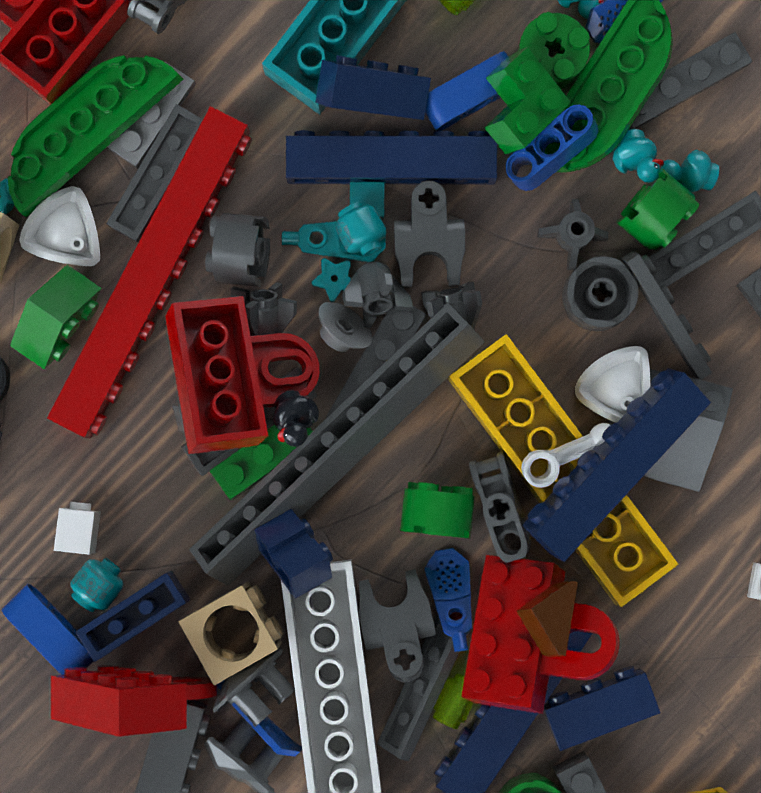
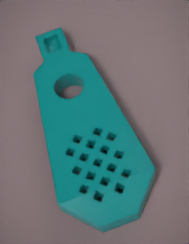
(331, 243)

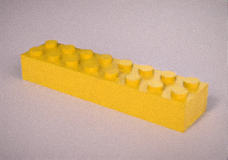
(525, 418)

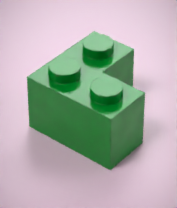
(530, 98)
(54, 316)

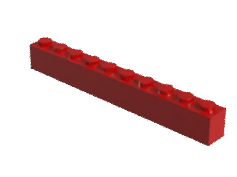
(150, 273)

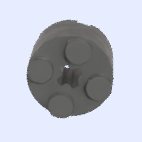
(238, 249)
(615, 282)

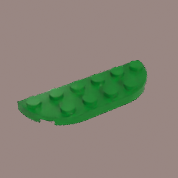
(620, 78)
(84, 124)

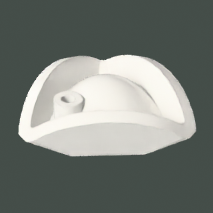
(62, 229)
(614, 382)

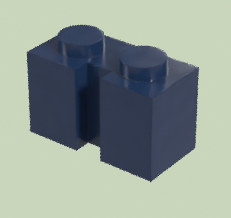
(294, 553)

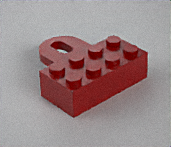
(56, 40)
(226, 373)
(503, 658)
(125, 699)

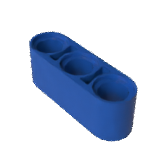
(463, 94)
(557, 131)
(46, 629)

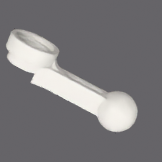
(561, 455)

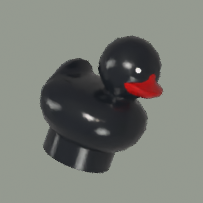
(294, 416)

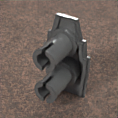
(238, 691)
(227, 758)

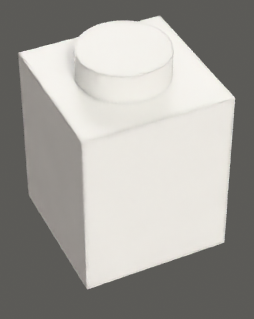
(77, 529)

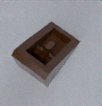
(550, 617)

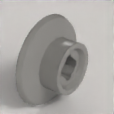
(343, 327)

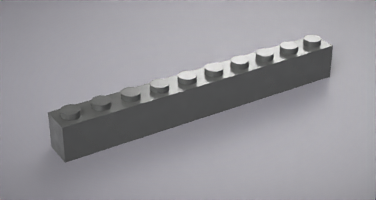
(339, 441)

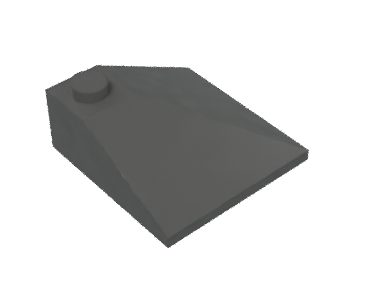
(691, 453)

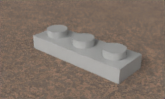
(140, 136)

